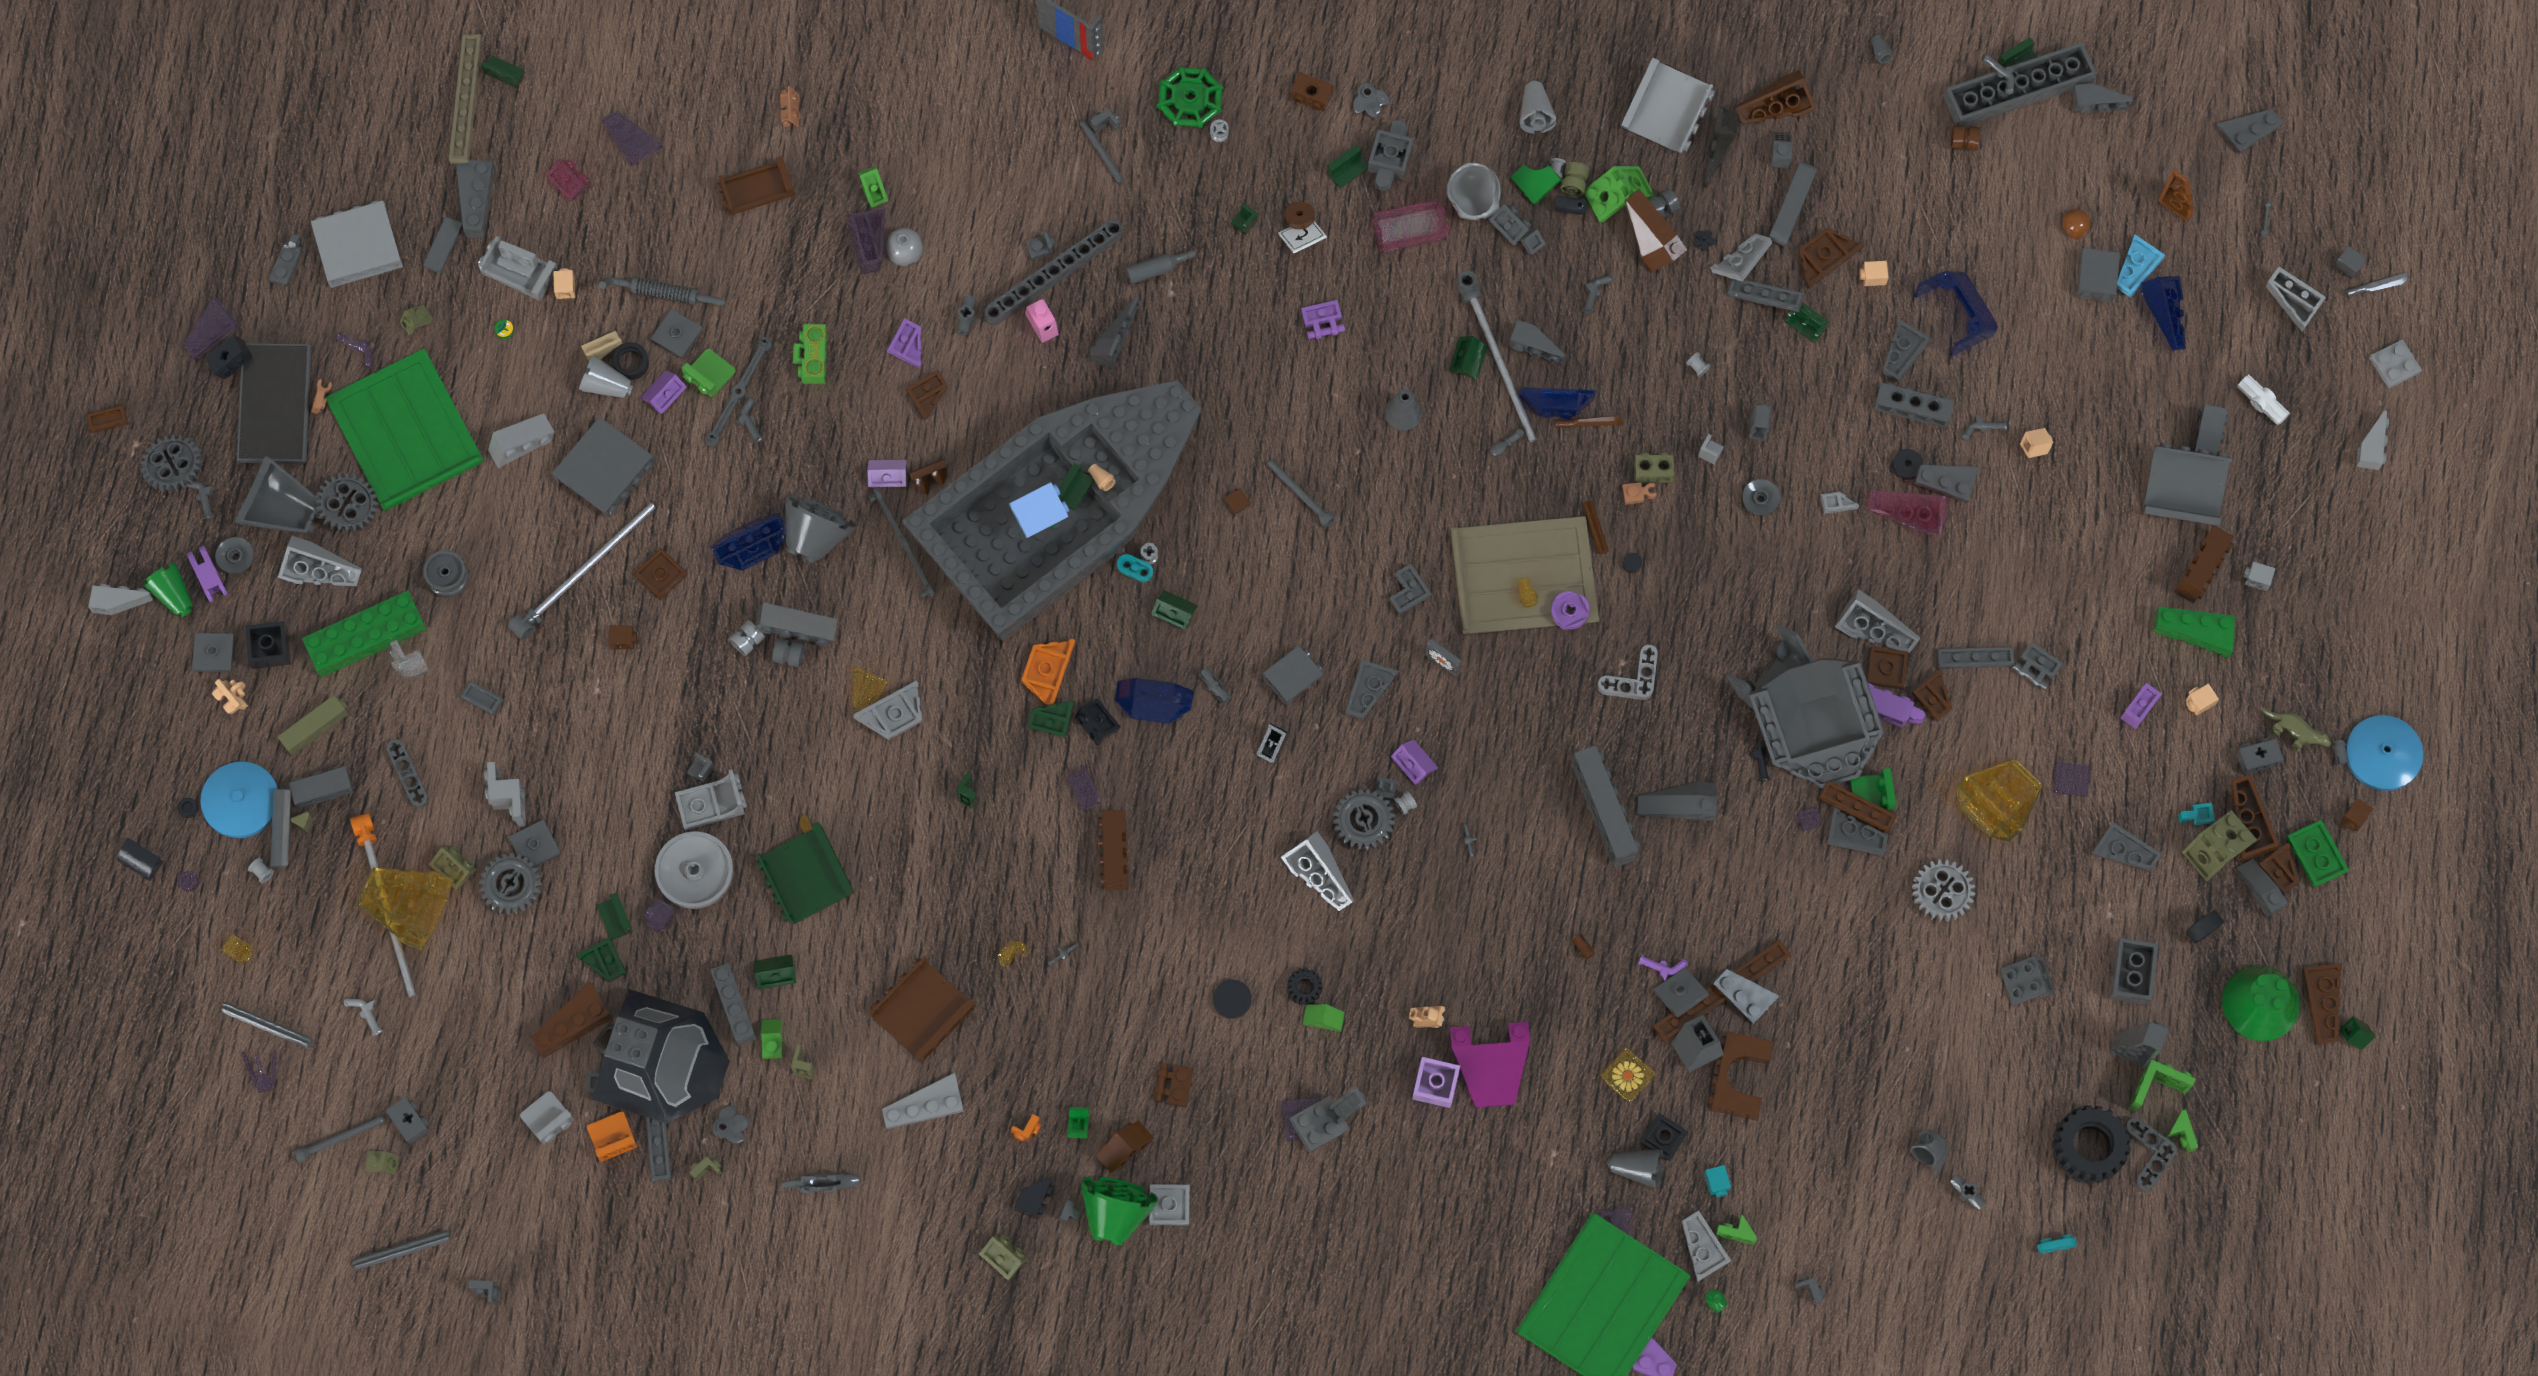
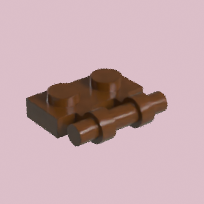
(1179, 1088)

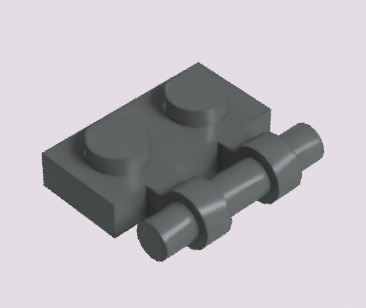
(2039, 660)

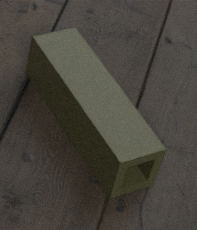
(313, 725)

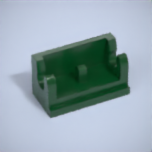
(1807, 322)

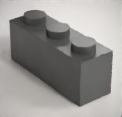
(321, 787)

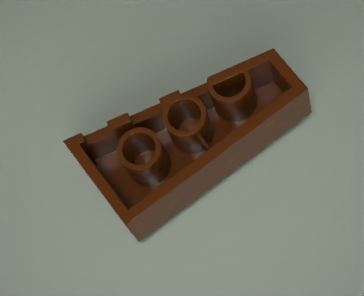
(2252, 814)
(1114, 850)
(572, 1021)

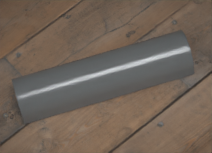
(280, 829)

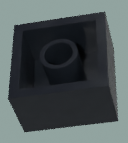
(268, 645)

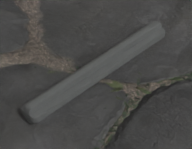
(266, 1025)
(401, 1250)

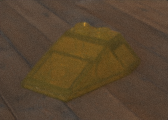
(1999, 798)

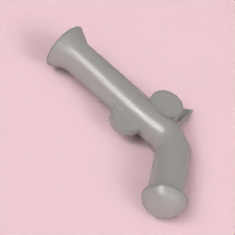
(366, 1012)

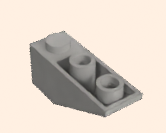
(2371, 451)
(115, 600)

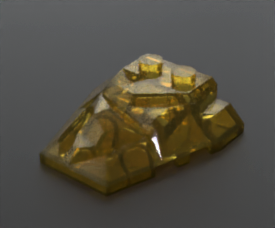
(406, 902)

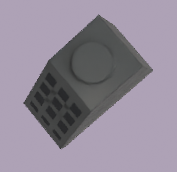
(1781, 149)

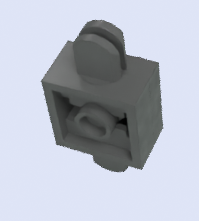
(1390, 155)

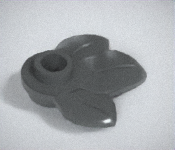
(1370, 103)
(733, 1123)

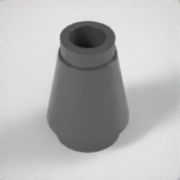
(1881, 49)

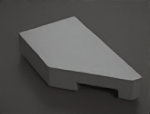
(1837, 502)

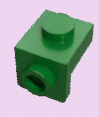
(1078, 1122)

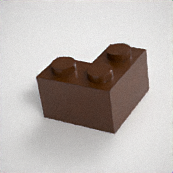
(1124, 1145)

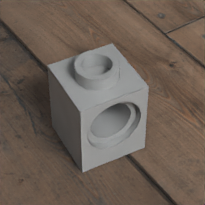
(2259, 576)

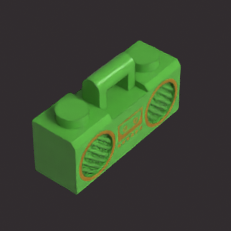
(814, 361)

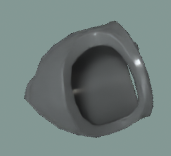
(1931, 1149)

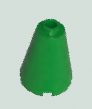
(170, 589)

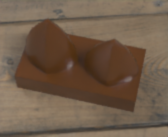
(921, 478)

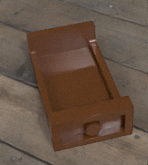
(756, 187)

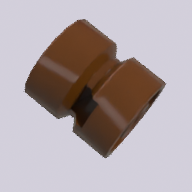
(1965, 137)

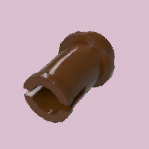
(1583, 946)

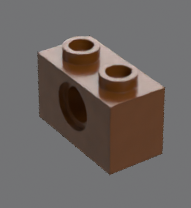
(1306, 83)

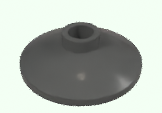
(1764, 489)
(230, 548)

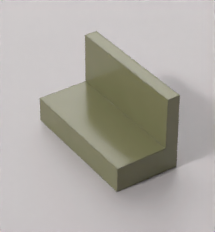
(799, 1067)

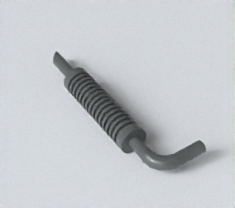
(662, 290)

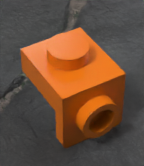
(1031, 1128)

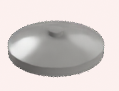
(694, 870)

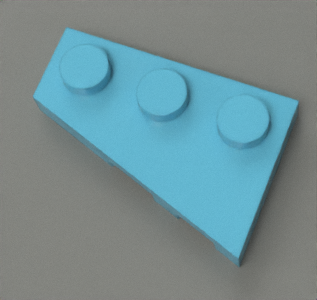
(2139, 264)

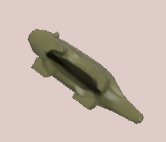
(2296, 729)

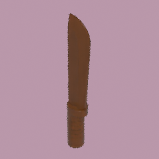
(1595, 421)

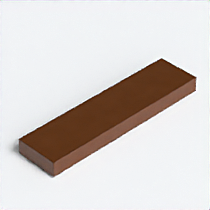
(1857, 806)

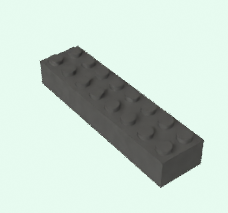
(2034, 82)

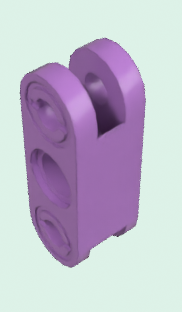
(207, 574)

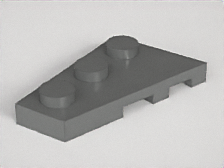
(2249, 129)
(1904, 351)
(2126, 849)

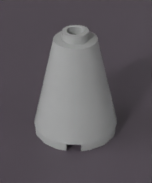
(1536, 109)
(604, 380)

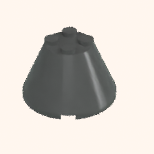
(813, 527)

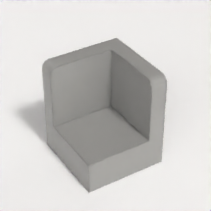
(1710, 450)

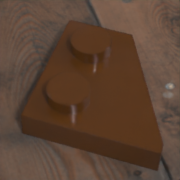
(1933, 696)
(2280, 869)

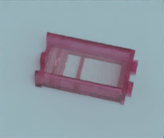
(1410, 225)

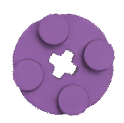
(1575, 601)

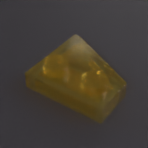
(866, 688)

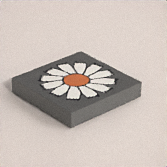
(1443, 657)

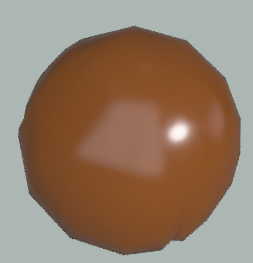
(2076, 223)

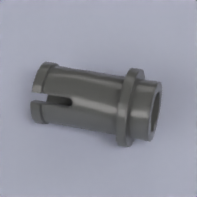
(2340, 752)

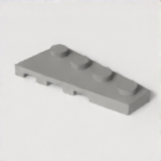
(928, 1103)

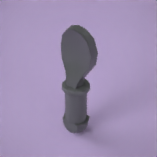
(1499, 447)

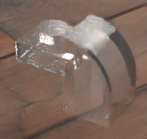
(409, 665)

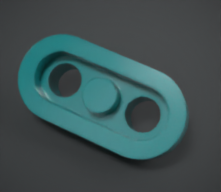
(1135, 568)
(2063, 1243)

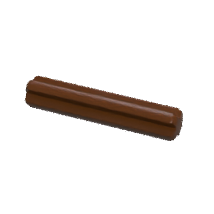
(1595, 527)

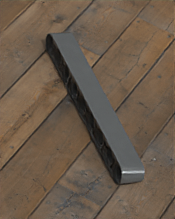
(1050, 280)

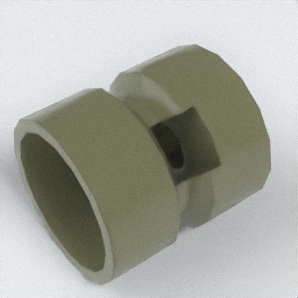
(1575, 179)

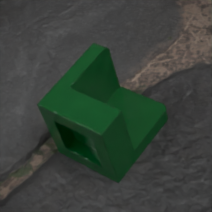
(1245, 219)
(2357, 1032)

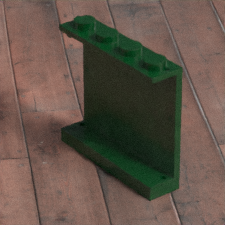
(805, 875)

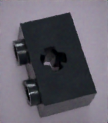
(229, 357)

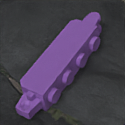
(1895, 709)

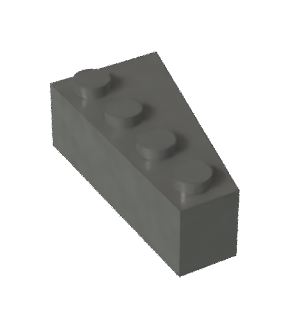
(2210, 428)

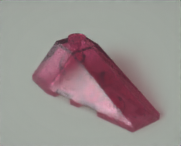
(1917, 511)

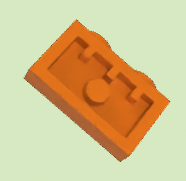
(611, 1136)

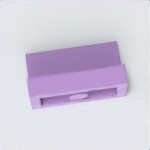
(887, 473)

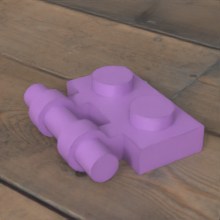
(1322, 313)

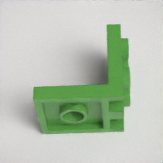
(1619, 184)
(2162, 1074)

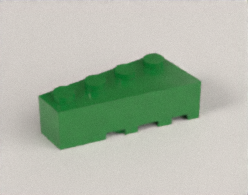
(2203, 629)

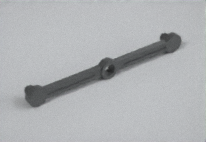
(712, 438)
(928, 589)

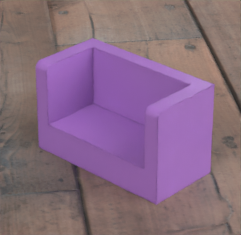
(2141, 705)

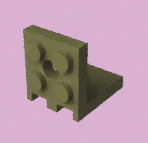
(2217, 846)

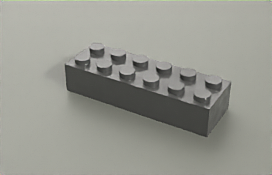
(1605, 806)

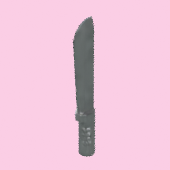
(2378, 285)

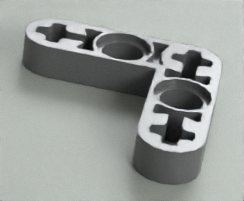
(2156, 1148)

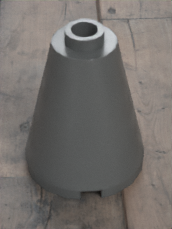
(1403, 411)
(1638, 1166)

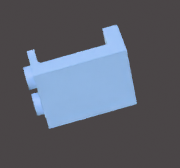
(1039, 509)

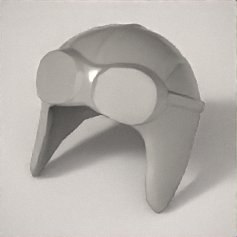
(1474, 191)

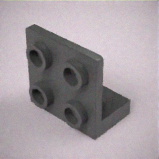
(2027, 980)

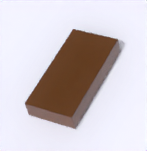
(107, 419)

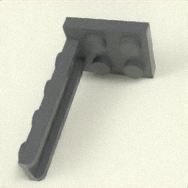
(1326, 1119)

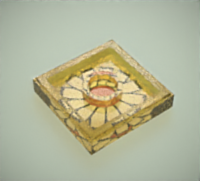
(1628, 1075)

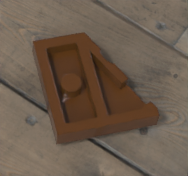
(927, 393)

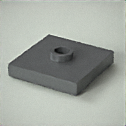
(676, 334)
(213, 652)
(535, 843)
(1681, 992)

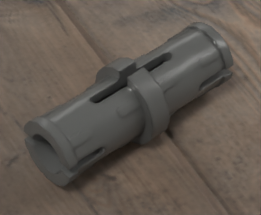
(1215, 685)

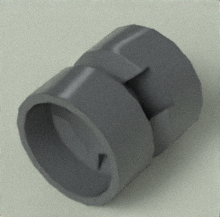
(1665, 202)
(788, 652)

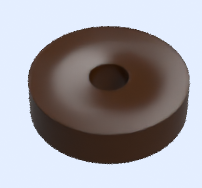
(1299, 222)

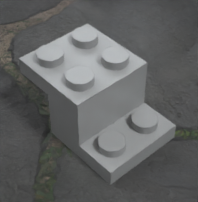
(505, 794)

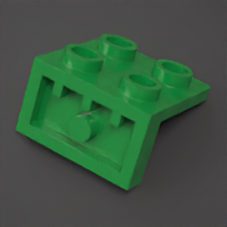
(1876, 789)

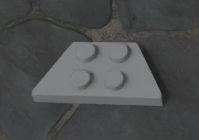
(893, 713)

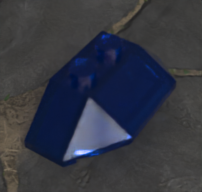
(1557, 402)
(750, 542)
(1153, 699)

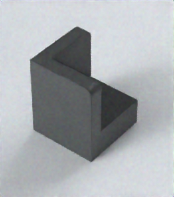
(2350, 262)
(701, 768)

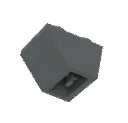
(1697, 1044)

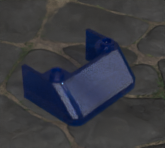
(1981, 322)

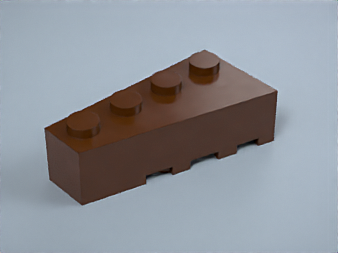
(2204, 563)

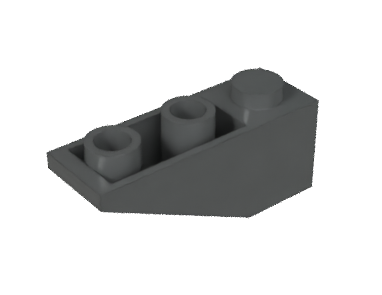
(2098, 98)
(1531, 340)

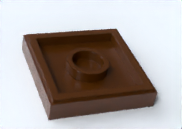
(660, 573)
(1887, 667)

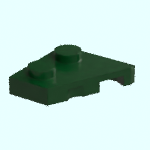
(1052, 718)
(604, 960)

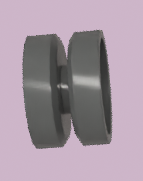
(446, 574)

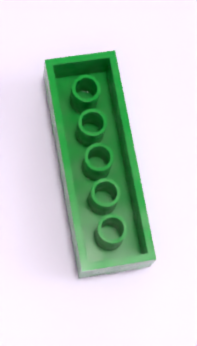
(364, 634)

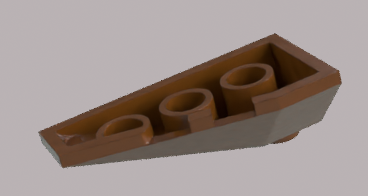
(1780, 99)

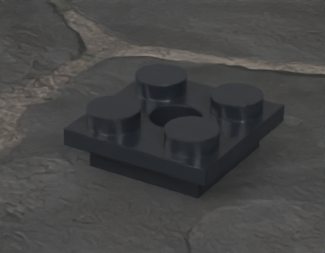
(1663, 1124)

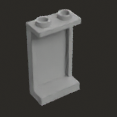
(533, 287)

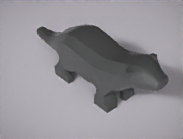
(823, 1182)

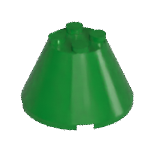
(2260, 1003)
(1115, 1208)

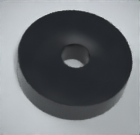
(1901, 469)

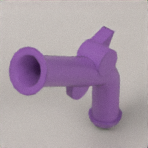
(1662, 966)

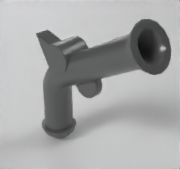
(2002, 72)
(1593, 291)
(744, 419)
(1983, 426)
(204, 493)

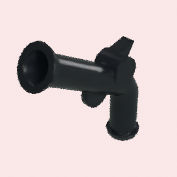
(1762, 758)

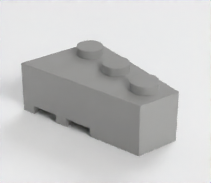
(2295, 297)
(520, 439)

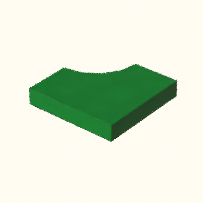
(1536, 182)

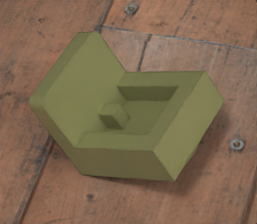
(415, 318)
(381, 1162)
(700, 1168)

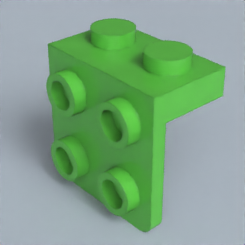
(708, 373)

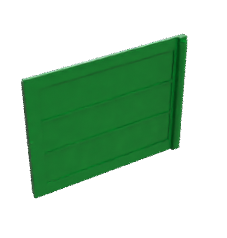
(404, 429)
(1603, 1301)

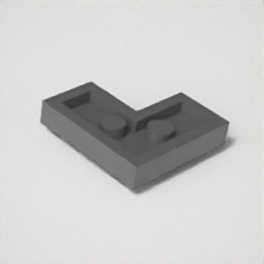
(1413, 590)

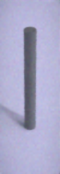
(1103, 154)

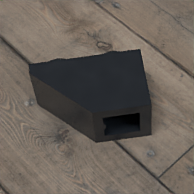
(1032, 1198)

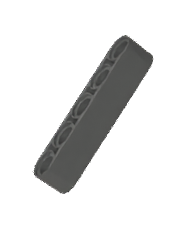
(1793, 203)

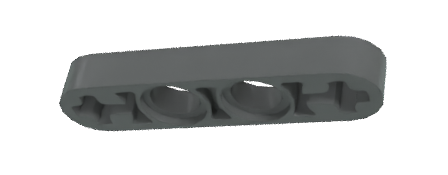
(410, 772)

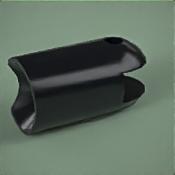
(1571, 205)

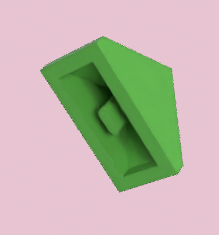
(1323, 1017)

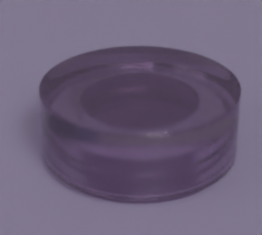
(188, 881)

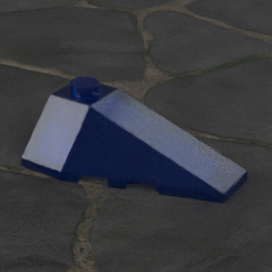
(2163, 300)

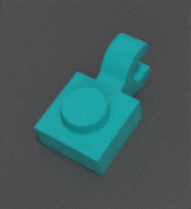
(2200, 814)

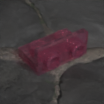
(568, 179)

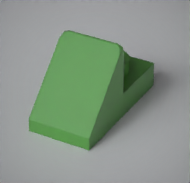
(873, 186)
(771, 1038)
(2183, 1126)
(1742, 1233)

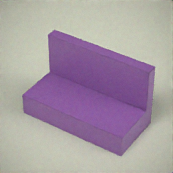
(664, 391)
(1414, 761)

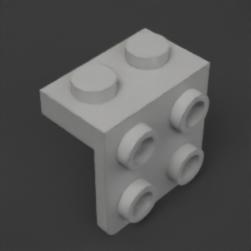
(547, 1117)

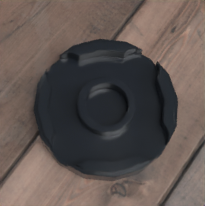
(1232, 999)

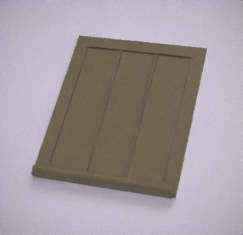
(1494, 558)

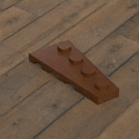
(2323, 993)

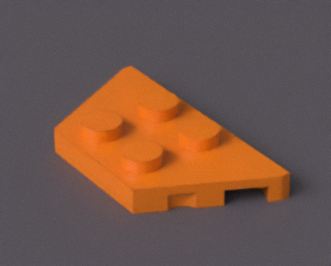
(1047, 668)

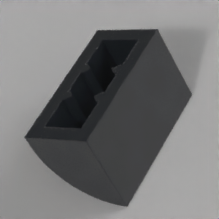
(139, 859)

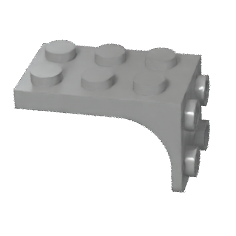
(711, 802)

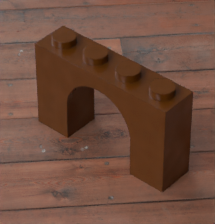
(1725, 1097)

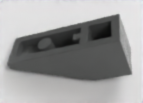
(2262, 888)

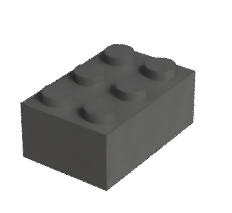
(2133, 971)

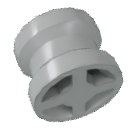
(1219, 126)
(1405, 803)

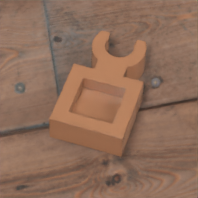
(1635, 493)

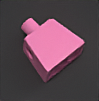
(1040, 318)

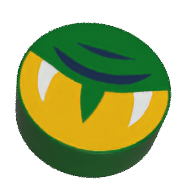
(504, 329)

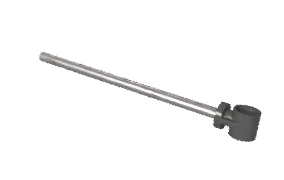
(1471, 294)
(523, 626)

